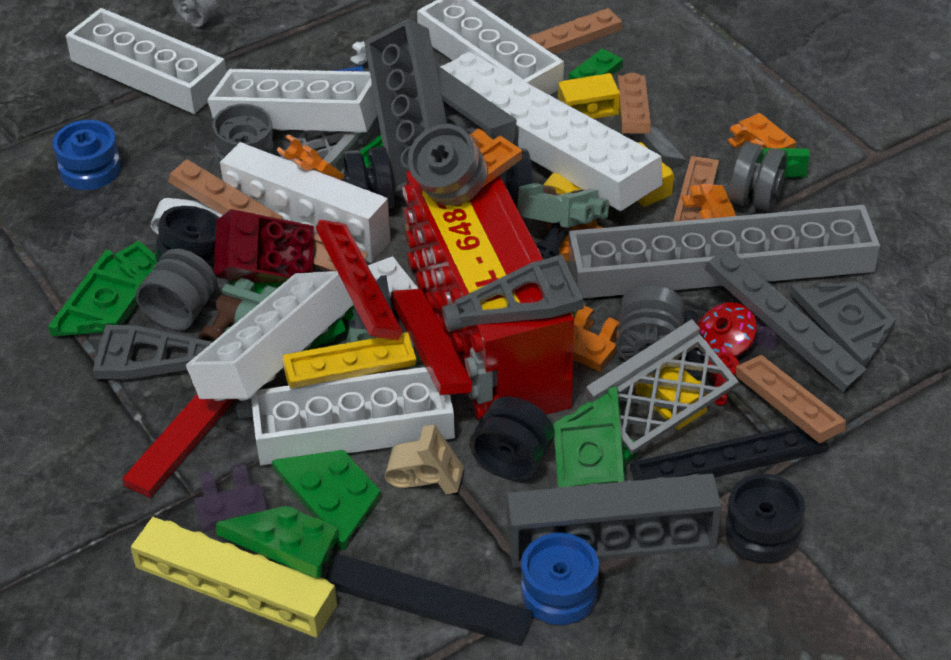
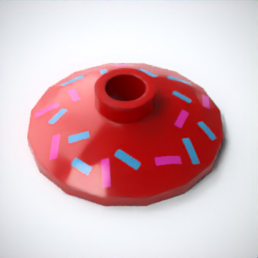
(737, 334)

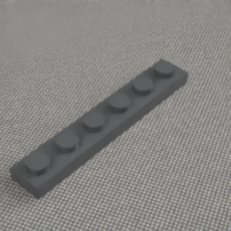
(785, 319)

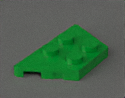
(100, 300)
(591, 443)
(330, 489)
(283, 537)

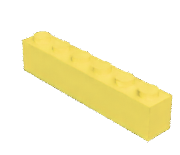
(235, 576)

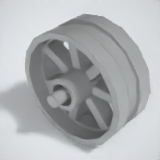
(196, 11)

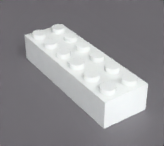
(469, 27)
(146, 59)
(301, 98)
(309, 196)
(279, 325)
(349, 414)

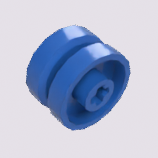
(87, 154)
(559, 578)

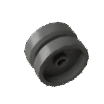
(447, 164)
(758, 177)

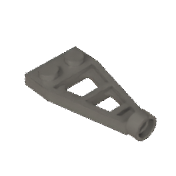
(553, 280)
(118, 345)

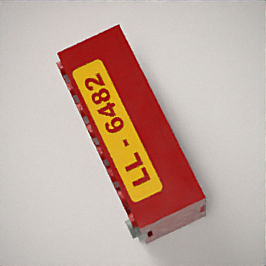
(465, 249)

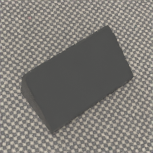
(661, 145)

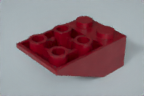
(261, 247)

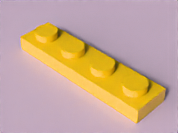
(347, 360)

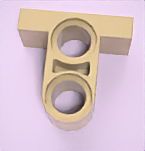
(425, 463)

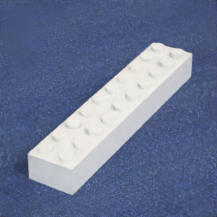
(564, 137)

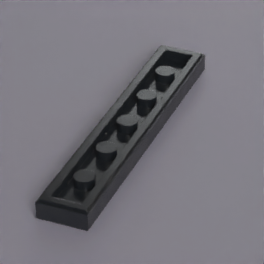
(731, 455)
(430, 599)

